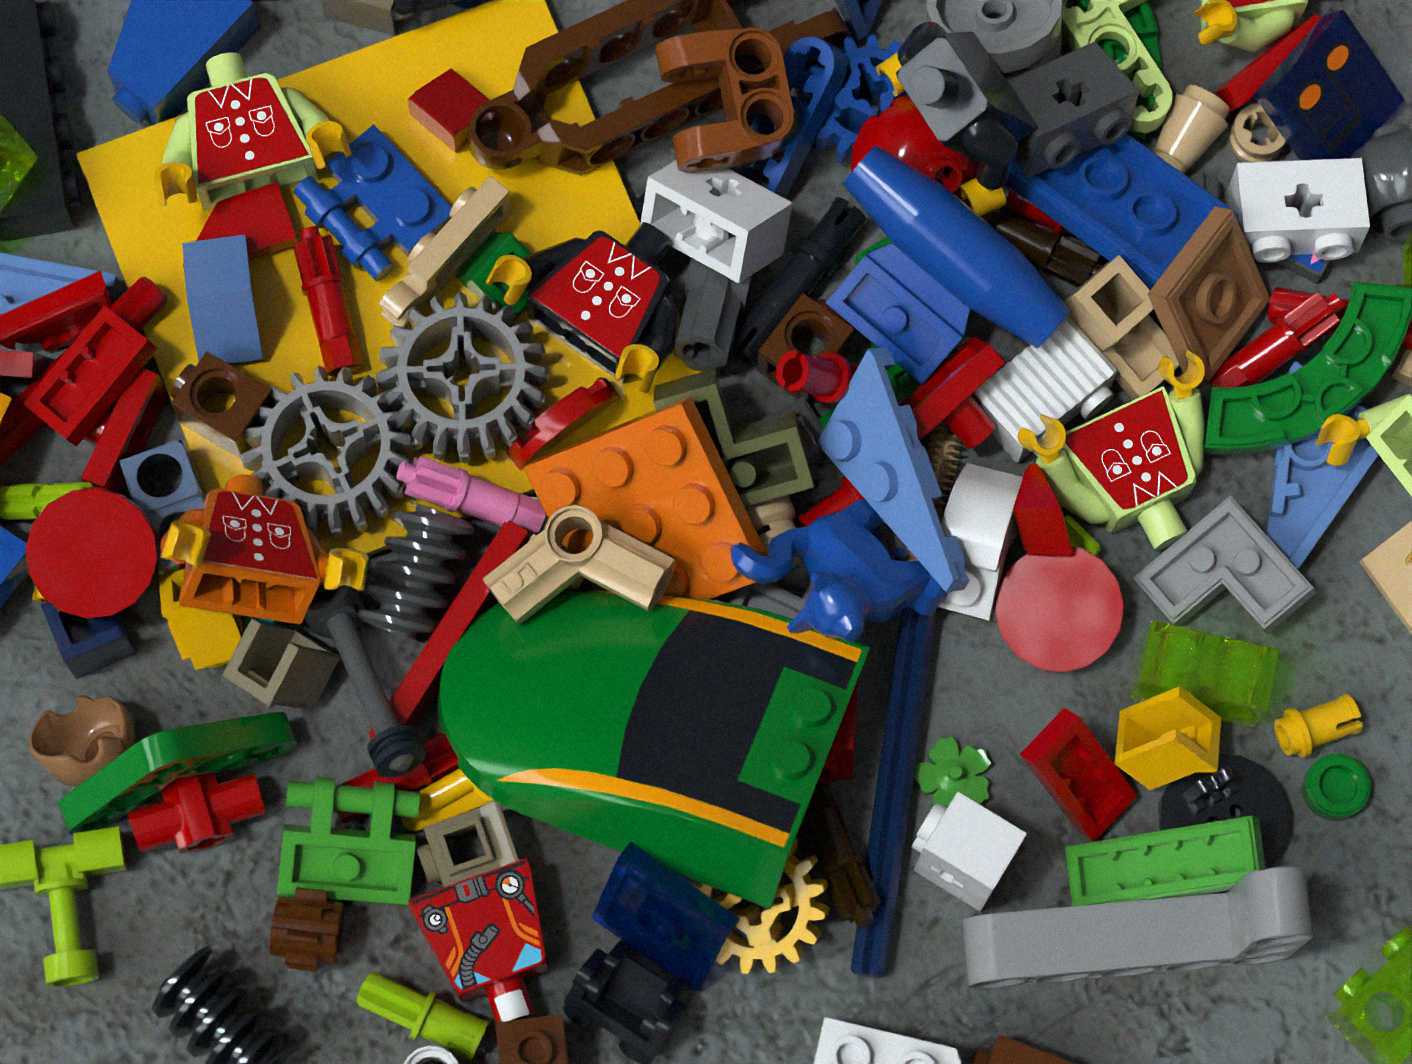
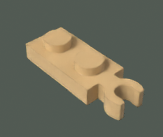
(441, 256)

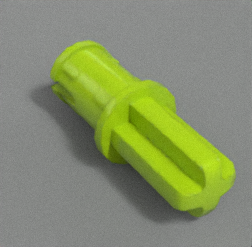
(422, 1014)

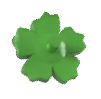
(953, 773)

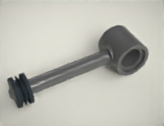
(395, 747)

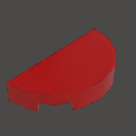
(57, 316)
(562, 420)

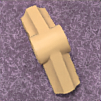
(611, 561)

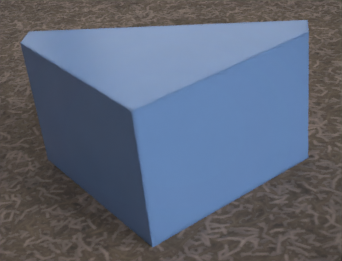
(222, 299)

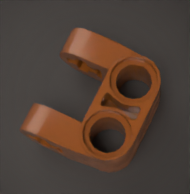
(743, 94)

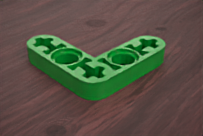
(169, 756)

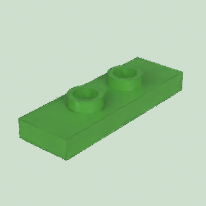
(1165, 862)

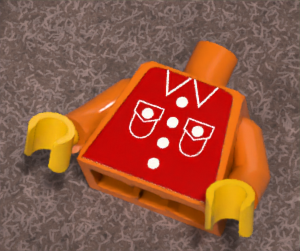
(255, 555)

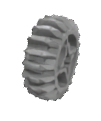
(486, 377)
(348, 439)

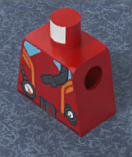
(487, 937)

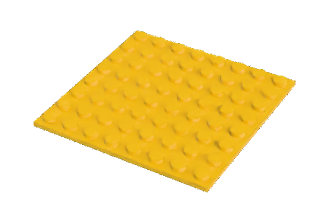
(356, 92)

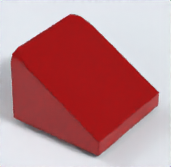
(446, 107)
(1040, 516)

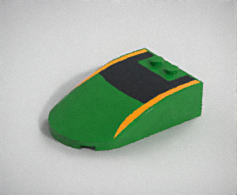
(653, 726)

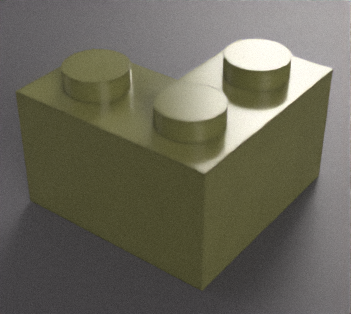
(760, 457)

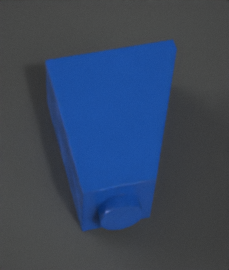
(167, 48)

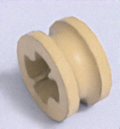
(1241, 137)

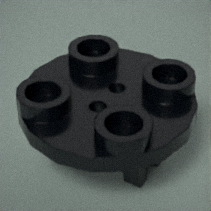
(1235, 784)

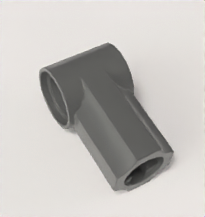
(709, 316)

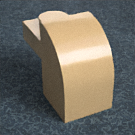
(1115, 316)

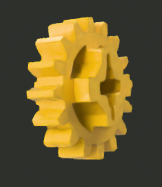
(764, 928)

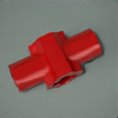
(196, 813)

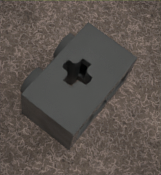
(1075, 105)

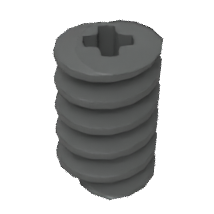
(416, 572)

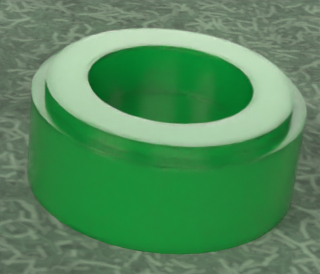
(1336, 787)

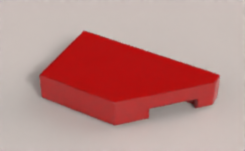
(258, 215)

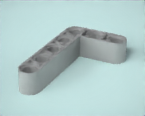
(1252, 923)

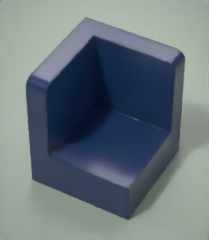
(88, 642)

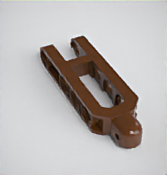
(519, 129)

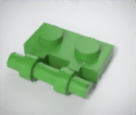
(346, 861)

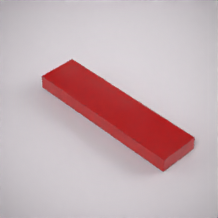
(474, 598)

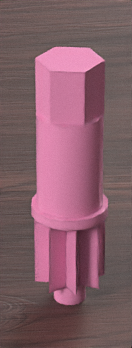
(470, 495)

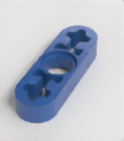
(812, 115)

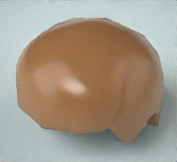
(82, 741)

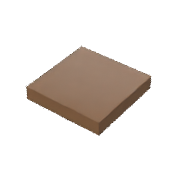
(1209, 293)

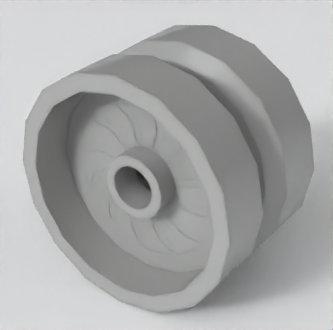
(1013, 32)

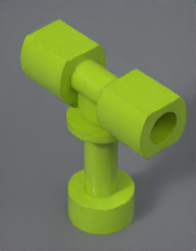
(59, 874)

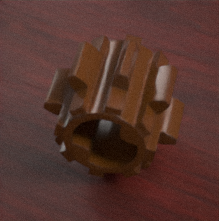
(307, 929)

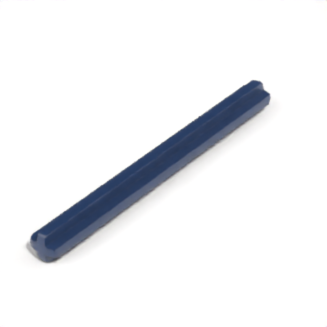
(894, 787)

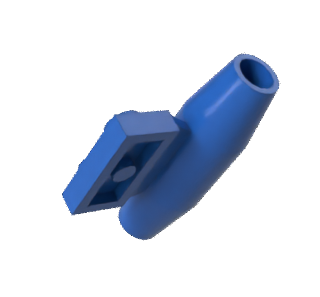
(935, 270)

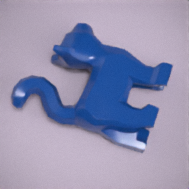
(849, 571)

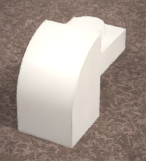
(985, 526)

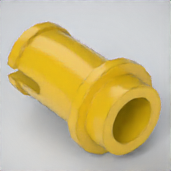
(1305, 729)

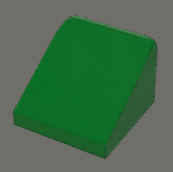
(478, 268)

